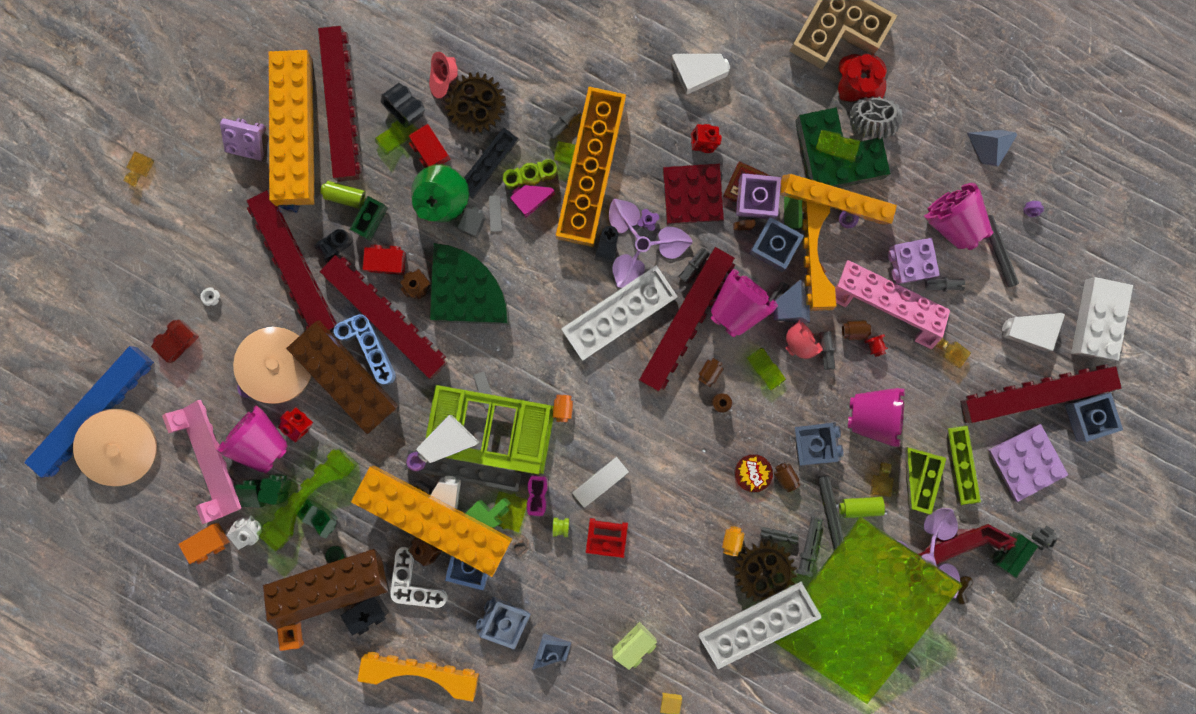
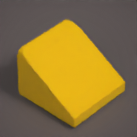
(670, 703)

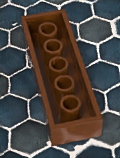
(342, 377)
(324, 589)

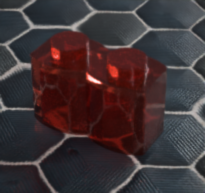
(174, 341)

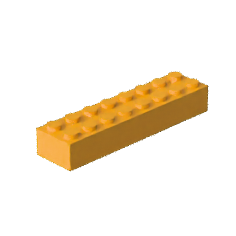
(291, 128)
(590, 166)
(431, 520)

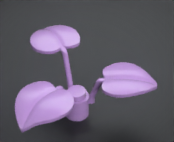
(672, 242)
(944, 526)

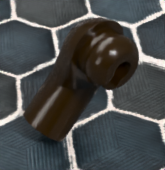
(966, 583)

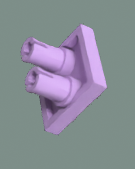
(243, 138)

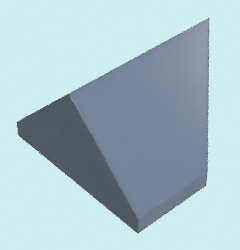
(992, 145)
(793, 305)
(551, 651)

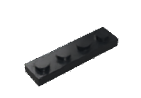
(490, 161)

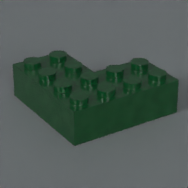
(870, 161)

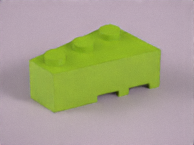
(923, 478)

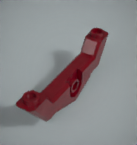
(970, 539)

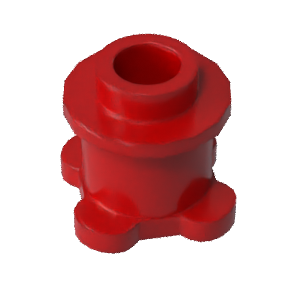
(877, 345)

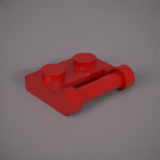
(606, 544)

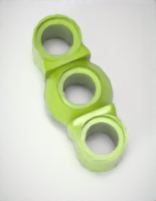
(537, 168)

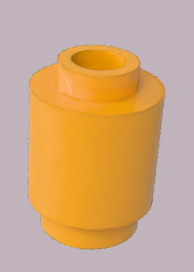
(733, 541)

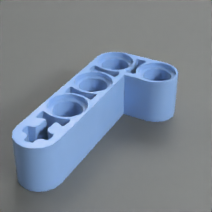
(369, 351)

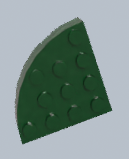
(464, 289)

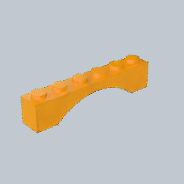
(827, 195)
(820, 290)
(457, 682)

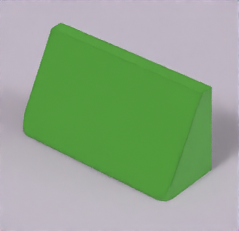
(792, 213)

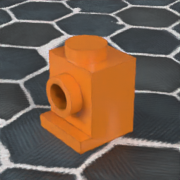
(289, 642)

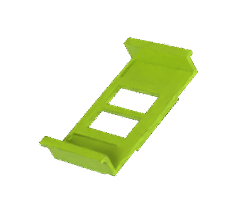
(529, 432)

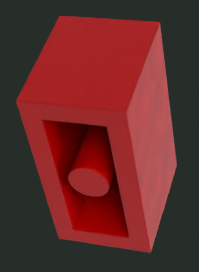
(428, 146)
(384, 260)

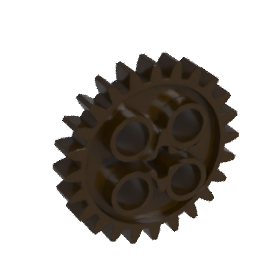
(469, 118)
(780, 565)

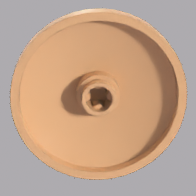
(267, 368)
(115, 447)

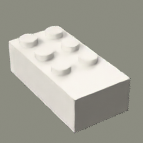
(1102, 319)

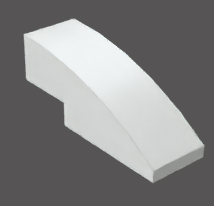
(600, 482)

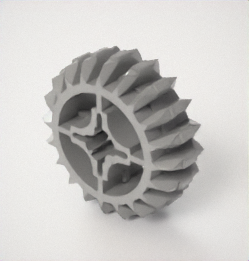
(876, 117)

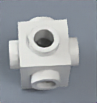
(244, 532)

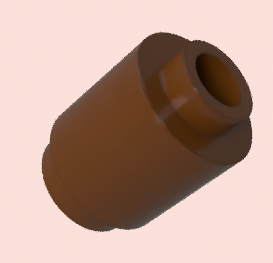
(856, 330)
(710, 372)
(715, 403)
(787, 477)

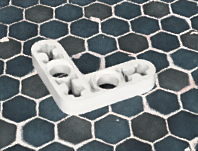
(406, 585)

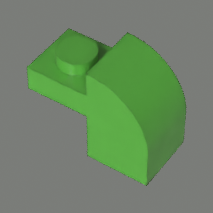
(488, 516)

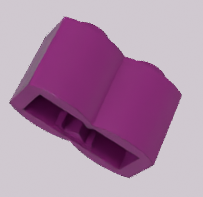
(537, 500)

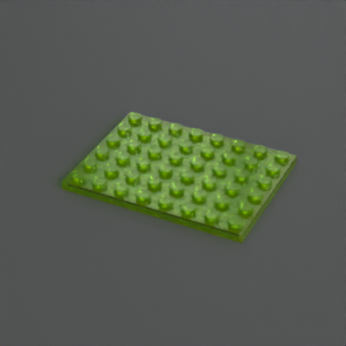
(872, 608)

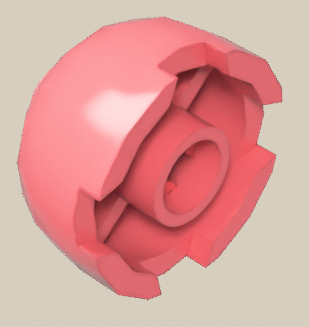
(801, 341)

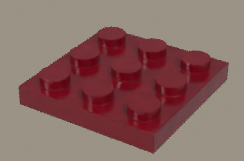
(693, 194)

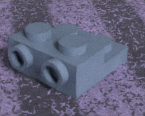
(818, 443)
(502, 623)

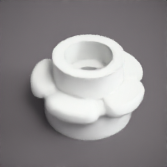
(205, 296)

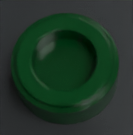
(334, 554)

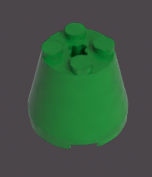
(439, 193)

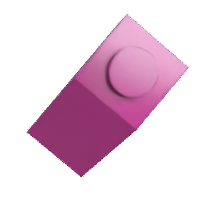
(530, 198)

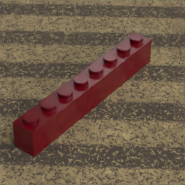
(339, 103)
(290, 261)
(380, 313)
(686, 319)
(1041, 394)

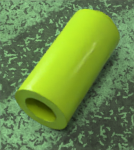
(343, 194)
(862, 507)

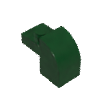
(318, 517)

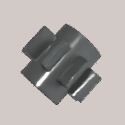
(1044, 538)

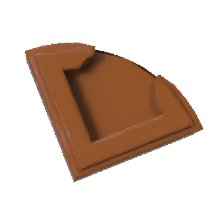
(744, 225)

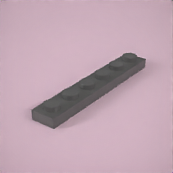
(473, 473)

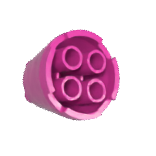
(961, 217)
(741, 304)
(878, 415)
(254, 442)

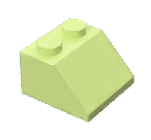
(634, 647)

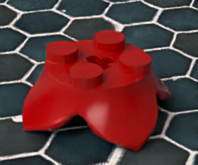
(854, 87)

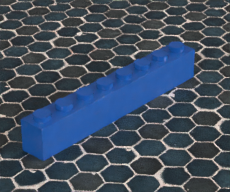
(102, 396)

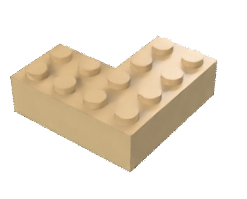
(855, 21)

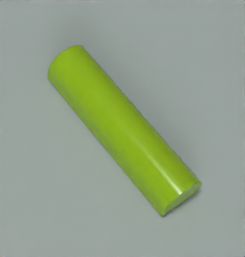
(964, 465)

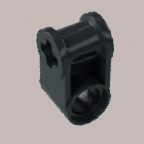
(330, 245)
(607, 248)

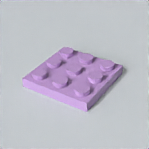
(1027, 462)

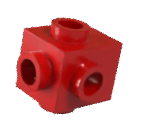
(705, 138)
(295, 424)

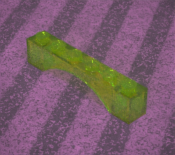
(281, 528)

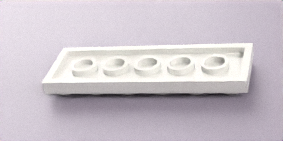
(619, 313)
(759, 625)

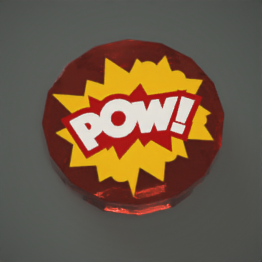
(753, 473)

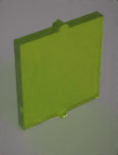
(514, 517)

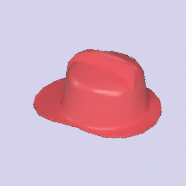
(442, 74)

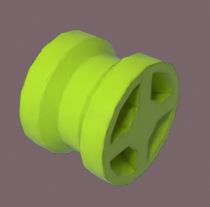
(560, 527)

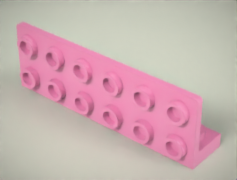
(894, 300)
(211, 462)

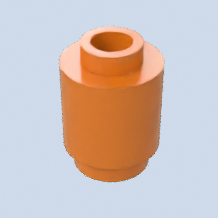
(562, 408)

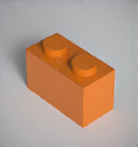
(204, 543)

